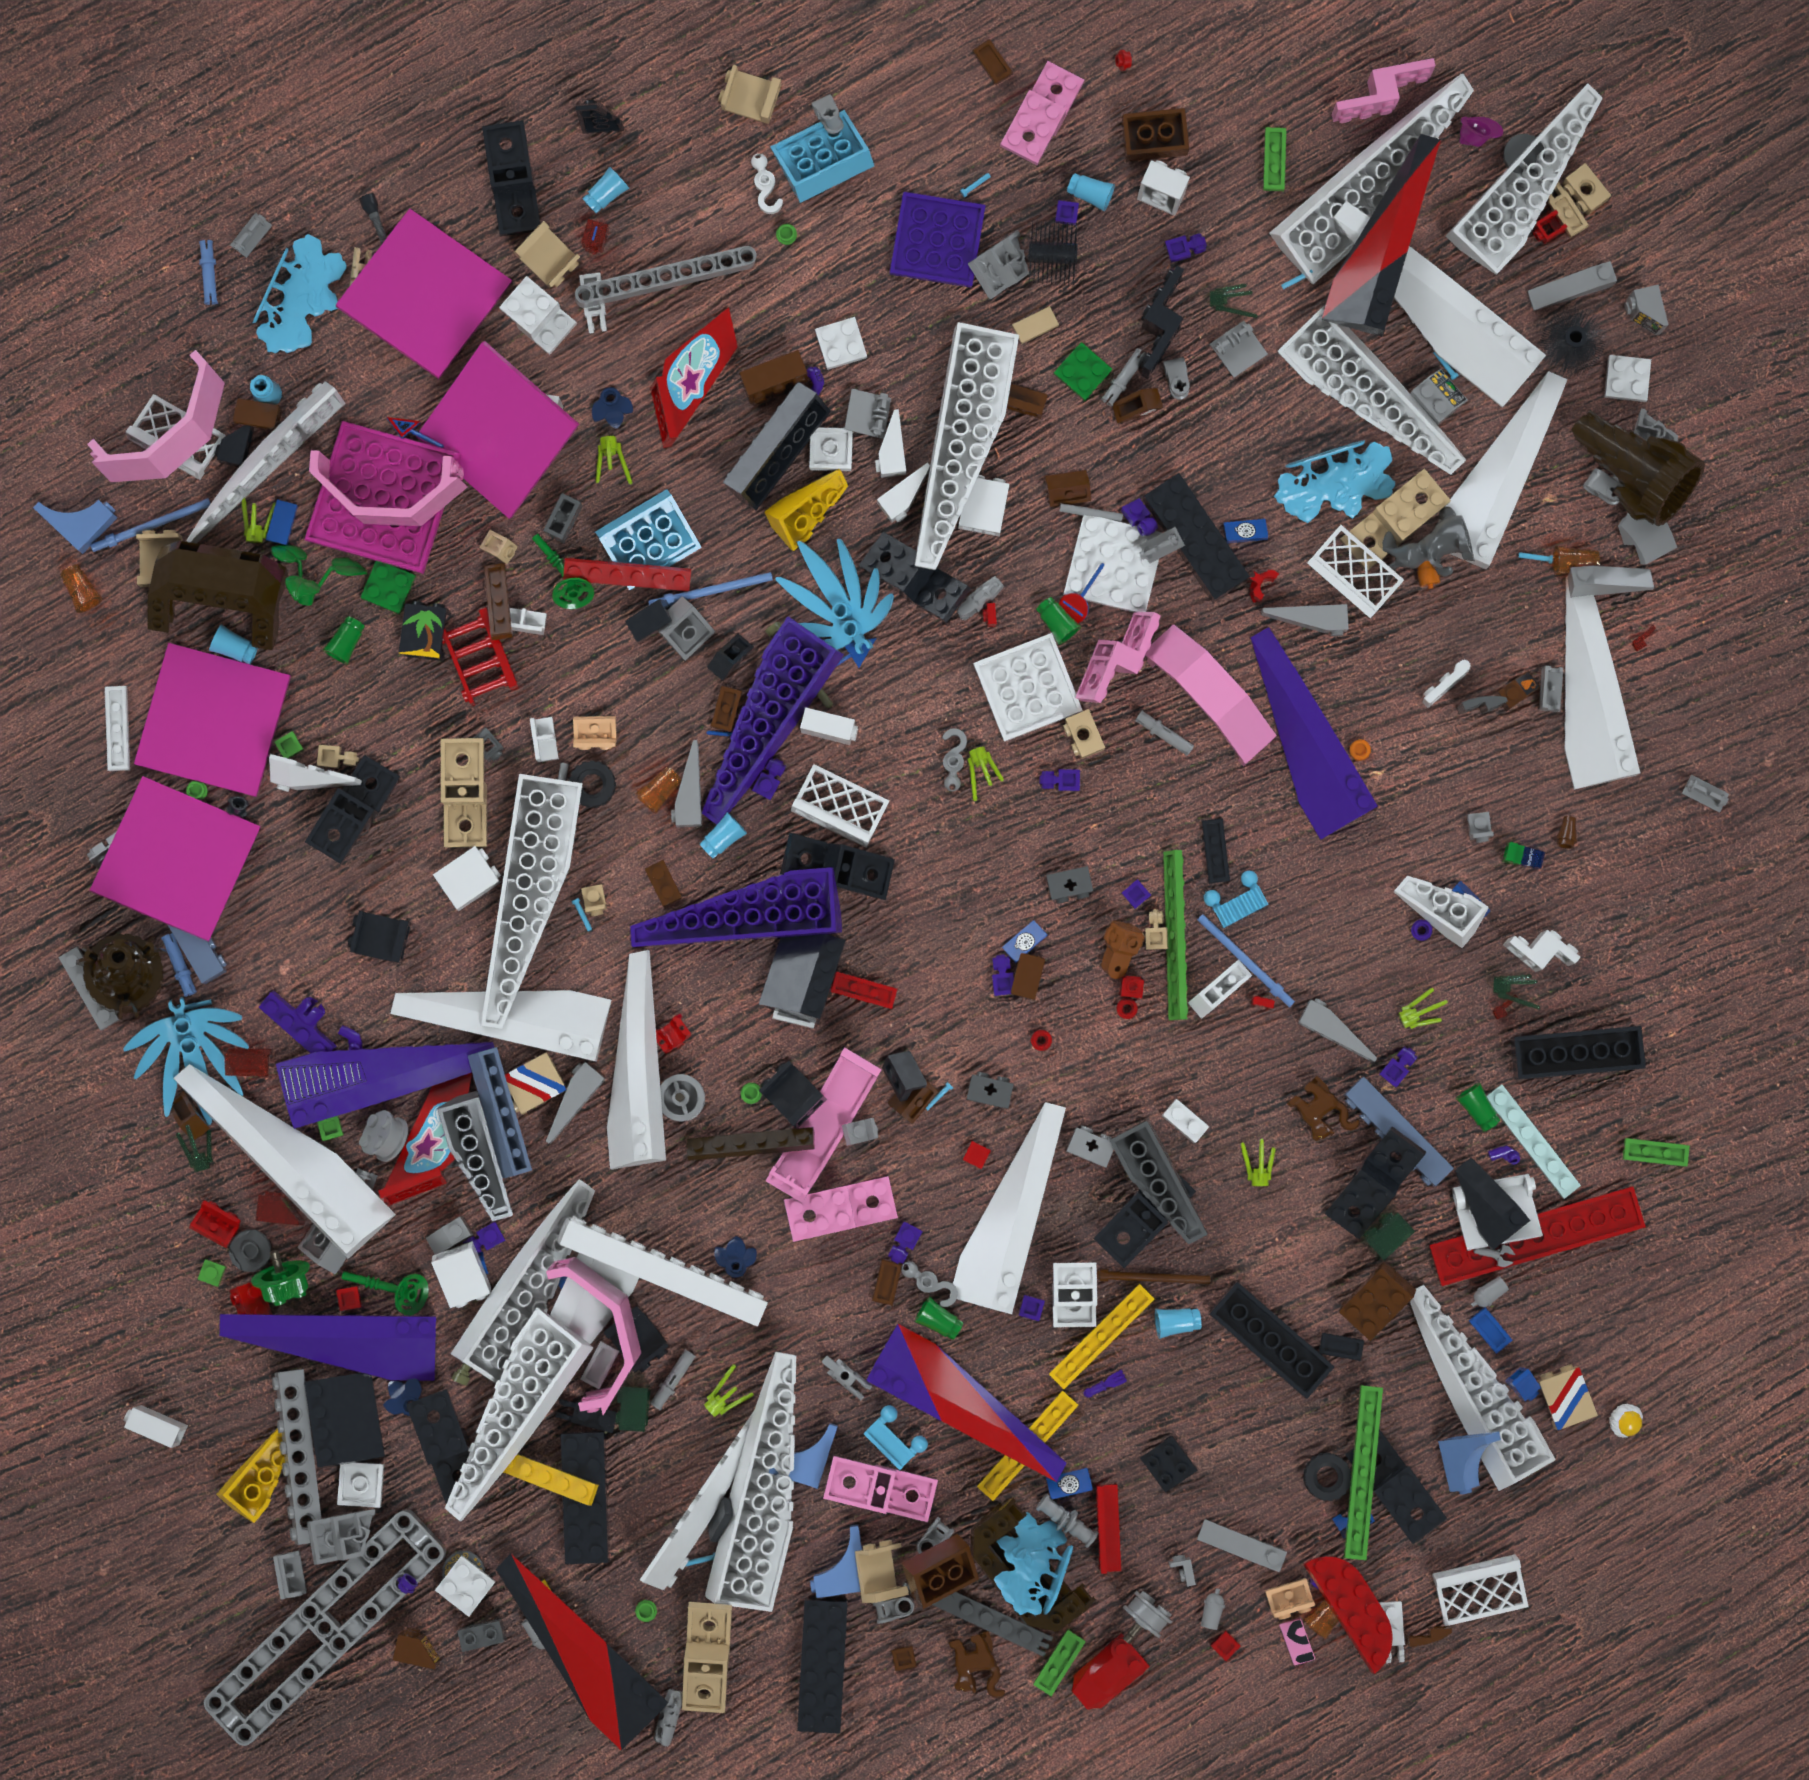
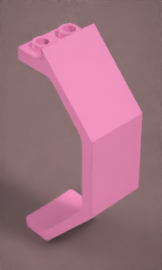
(177, 443)
(416, 515)
(1212, 691)
(845, 1093)
(621, 1310)

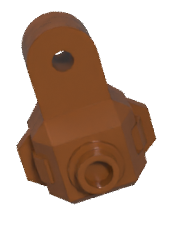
(1122, 943)

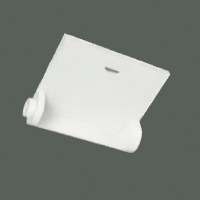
(1520, 1190)

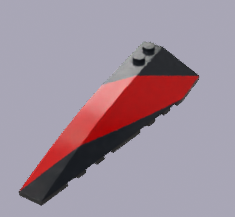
(1371, 272)
(600, 1679)

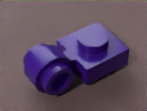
(1180, 249)
(1138, 514)
(1067, 780)
(767, 784)
(1003, 981)
(1395, 1071)
(489, 1237)
(907, 1237)

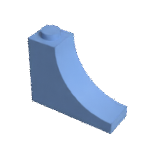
(80, 527)
(1462, 1459)
(811, 1462)
(844, 1575)

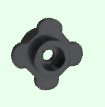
(240, 802)

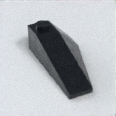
(597, 118)
(1491, 1206)

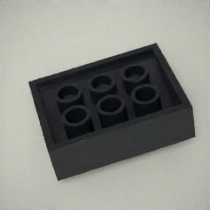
(802, 975)
(344, 1420)

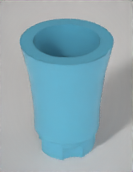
(605, 190)
(1091, 190)
(270, 395)
(232, 645)
(722, 836)
(1176, 1321)

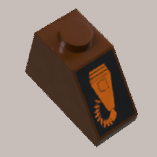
(1518, 690)

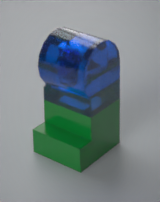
(1523, 856)

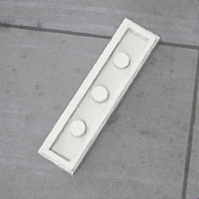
(117, 728)

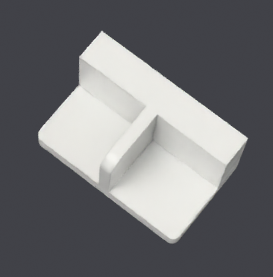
(528, 621)
(544, 739)

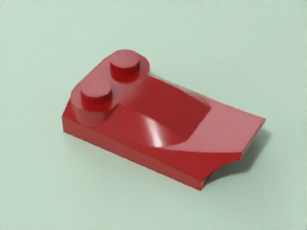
(1108, 1673)

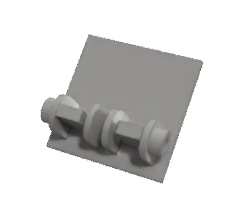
(1238, 348)
(867, 413)

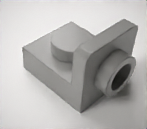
(1479, 827)
(860, 1131)
(1186, 1573)

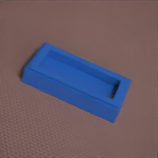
(282, 522)
(1490, 1330)

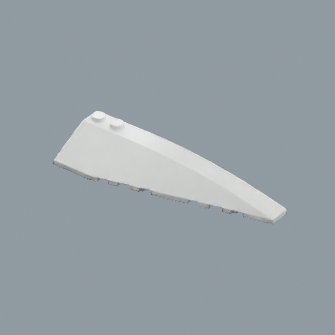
(545, 1020)

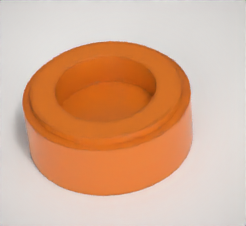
(1359, 750)

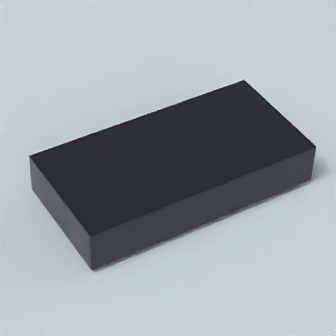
(1341, 1346)
(720, 1520)

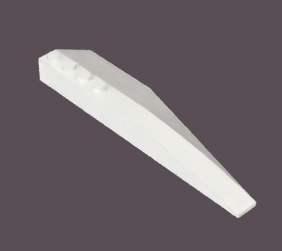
(1311, 234)
(1456, 322)
(759, 1532)

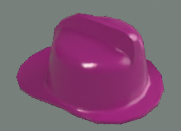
(1478, 130)

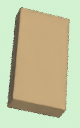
(1035, 325)

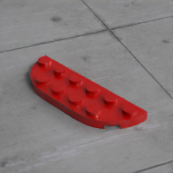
(1354, 1608)

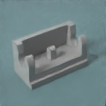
(1550, 689)
(290, 1574)

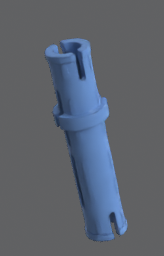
(208, 272)
(179, 965)

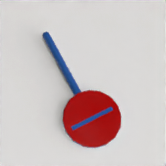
(1075, 603)

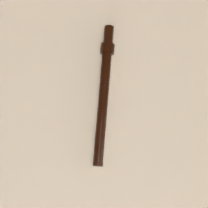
(1105, 1275)

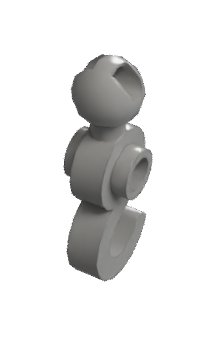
(953, 760)
(928, 1282)

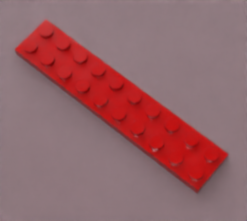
(1561, 1230)

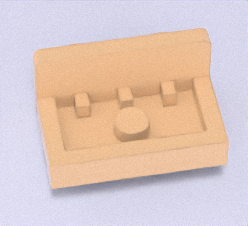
(595, 732)
(1290, 1598)

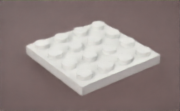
(1125, 577)
(1027, 687)

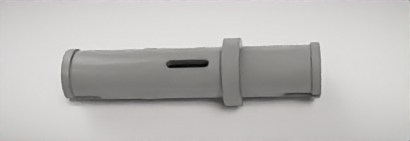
(1119, 384)
(1172, 738)
(668, 1386)

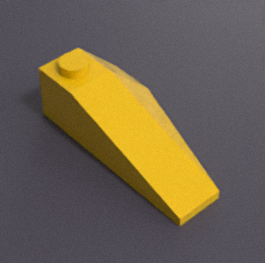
(799, 512)
(253, 1483)

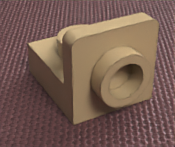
(498, 546)
(594, 900)

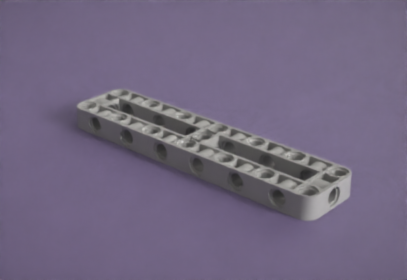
(232, 1719)

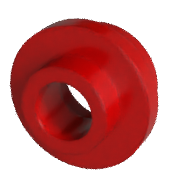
(1123, 60)
(1127, 1001)
(1048, 1040)

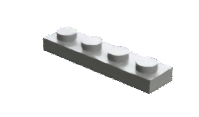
(101, 1016)

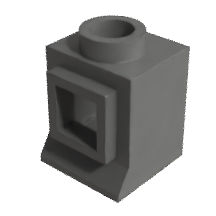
(494, 753)

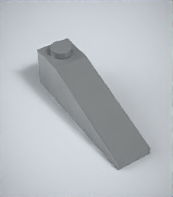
(1573, 286)
(1607, 580)
(1320, 618)
(688, 801)
(1327, 1024)
(579, 1091)
(1242, 1545)

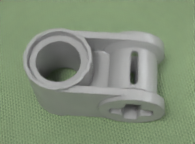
(828, 114)
(1176, 374)
(1602, 486)
(933, 1535)
(892, 1609)

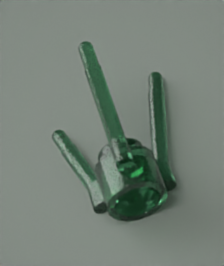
(1219, 298)
(1503, 984)
(198, 1160)

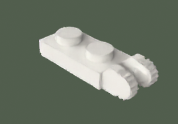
(593, 311)
(1447, 683)
(1394, 1613)

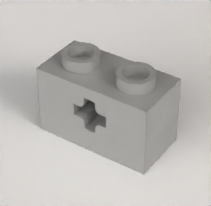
(1079, 1148)

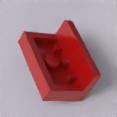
(215, 1223)
(249, 1300)

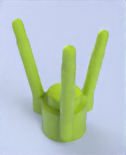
(608, 447)
(254, 532)
(979, 758)
(1410, 1016)
(1260, 1176)
(716, 1403)

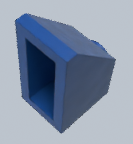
(1523, 1384)

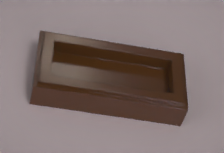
(992, 62)
(887, 1282)

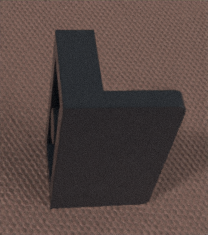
(649, 620)
(903, 1074)

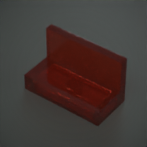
(247, 1062)

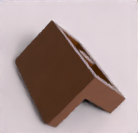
(1026, 401)
(256, 414)
(1068, 488)
(1027, 976)
(915, 1104)

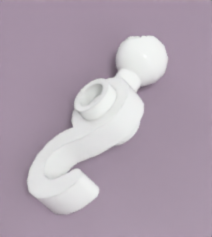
(765, 183)

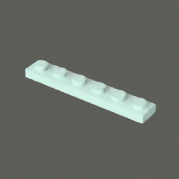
(1533, 1142)

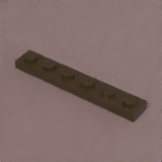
(750, 1143)

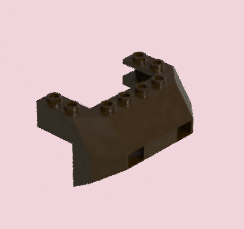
(219, 580)
(992, 1561)

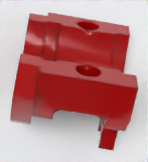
(1255, 587)
(672, 1034)

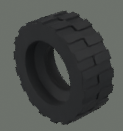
(604, 773)
(1315, 1465)

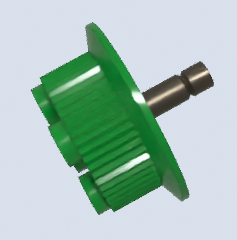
(282, 1280)

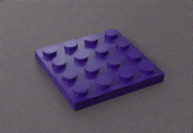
(937, 239)

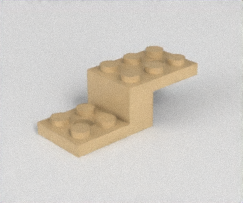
(1398, 515)
(463, 792)
(706, 1657)

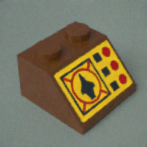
(415, 1649)

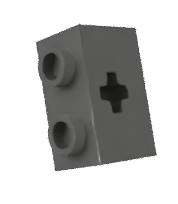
(563, 518)
(1078, 876)
(999, 1099)
(482, 1635)

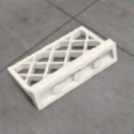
(145, 439)
(1342, 584)
(827, 818)
(1481, 1572)

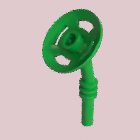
(571, 588)
(402, 1289)

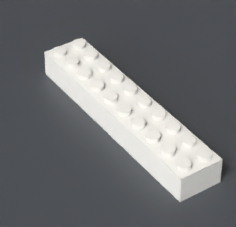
(663, 1272)

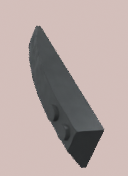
(474, 1151)
(1157, 1178)

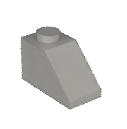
(449, 1235)

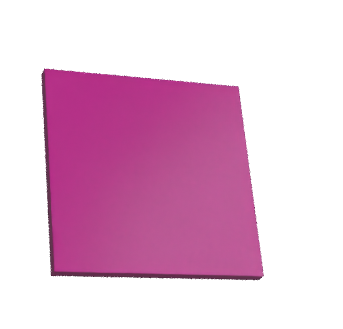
(424, 293)
(500, 428)
(378, 473)
(212, 720)
(175, 859)

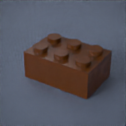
(1155, 134)
(773, 377)
(1377, 1301)
(940, 1571)

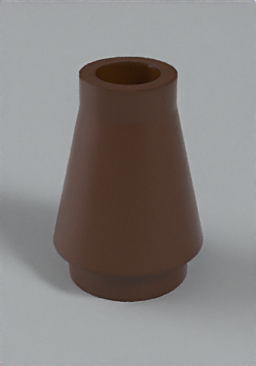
(1567, 834)

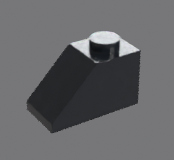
(235, 447)
(730, 656)

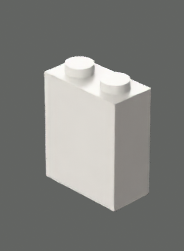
(985, 506)
(828, 726)
(467, 877)
(461, 1275)
(155, 1426)

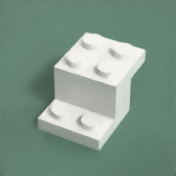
(538, 315)
(1542, 950)
(1074, 1294)

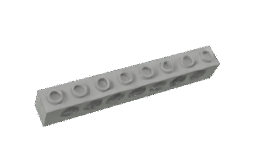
(304, 1444)

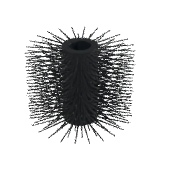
(1053, 252)
(1573, 342)

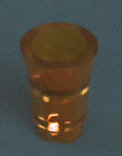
(1566, 558)
(80, 589)
(659, 789)
(1322, 1620)

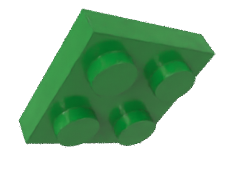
(1083, 371)
(388, 587)

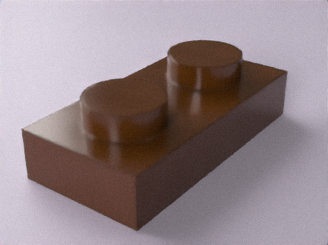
(726, 709)
(663, 883)

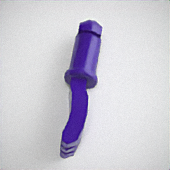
(1112, 1381)

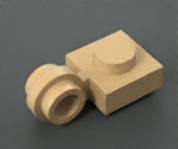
(331, 755)
(1156, 937)

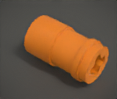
(1427, 575)

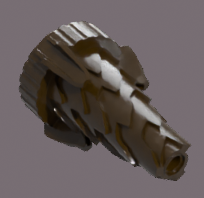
(1655, 471)
(123, 985)

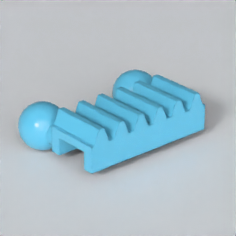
(1239, 906)
(889, 1443)

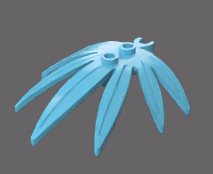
(848, 617)
(186, 1034)

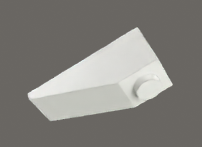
(891, 453)
(900, 498)
(1220, 989)

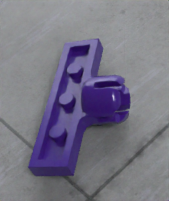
(299, 1021)

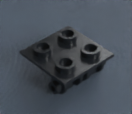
(1168, 1464)

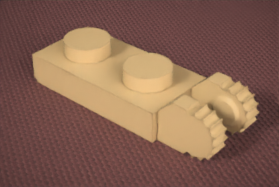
(1567, 211)

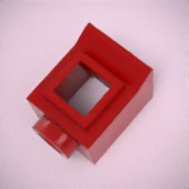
(1551, 220)
(1132, 987)

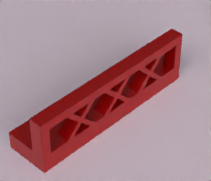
(1108, 1528)

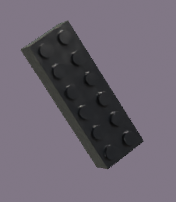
(776, 446)
(1205, 548)
(1578, 1053)
(1271, 1340)
(585, 1525)
(822, 1665)

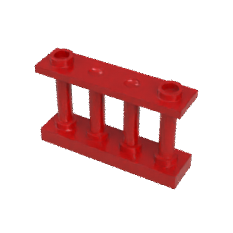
(498, 660)

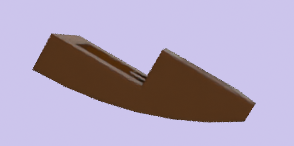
(1435, 1634)

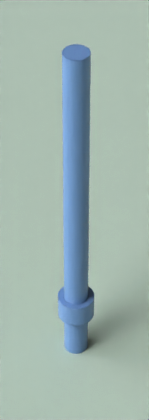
(112, 540)
(671, 599)
(1275, 989)

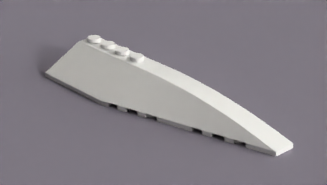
(967, 425)
(532, 879)
(301, 1167)

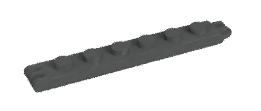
(994, 1621)

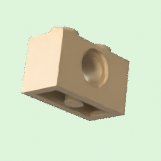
(1586, 178)
(1085, 722)

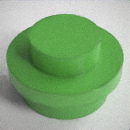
(786, 234)
(197, 790)
(750, 1093)
(646, 1610)

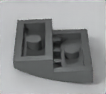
(1485, 704)

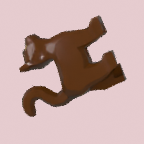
(1321, 1105)
(976, 1660)

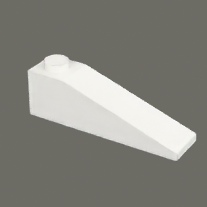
(294, 775)
(1449, 912)

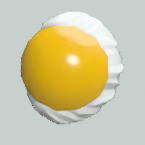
(1626, 1420)

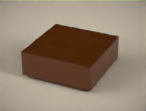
(903, 1658)

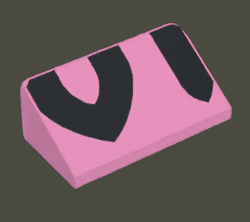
(1297, 1641)

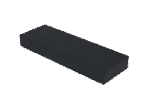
(1215, 851)

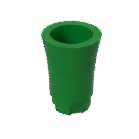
(1057, 620)
(344, 640)
(1479, 1107)
(938, 1319)

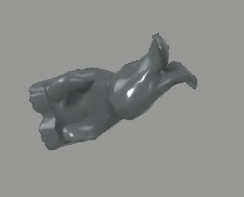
(1446, 538)

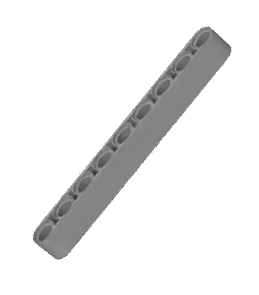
(657, 283)

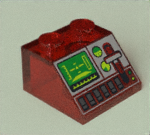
(277, 1209)

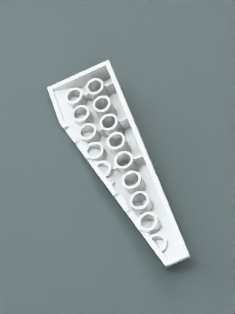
(1510, 208)
(1355, 377)
(270, 454)
(1497, 480)
(1595, 722)
(635, 1103)
(999, 1246)
(520, 1290)
(583, 1311)
(532, 1380)
(1480, 1398)
(696, 1518)

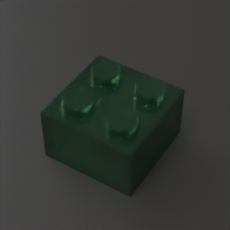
(1387, 1235)
(634, 1408)

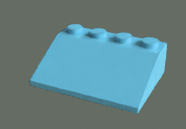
(822, 160)
(650, 534)

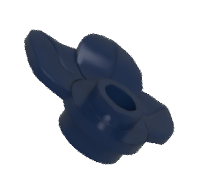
(611, 411)
(735, 1254)
(401, 1395)

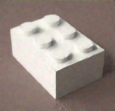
(1163, 187)

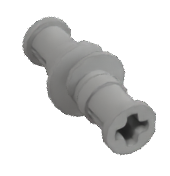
(1067, 1520)

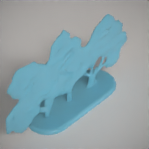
(303, 294)
(1341, 484)
(1031, 1560)

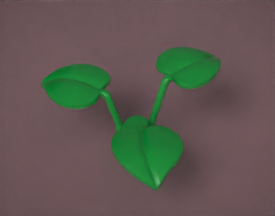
(302, 589)

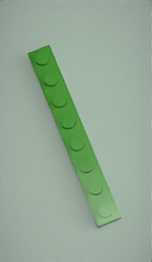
(1176, 935)
(1363, 1472)

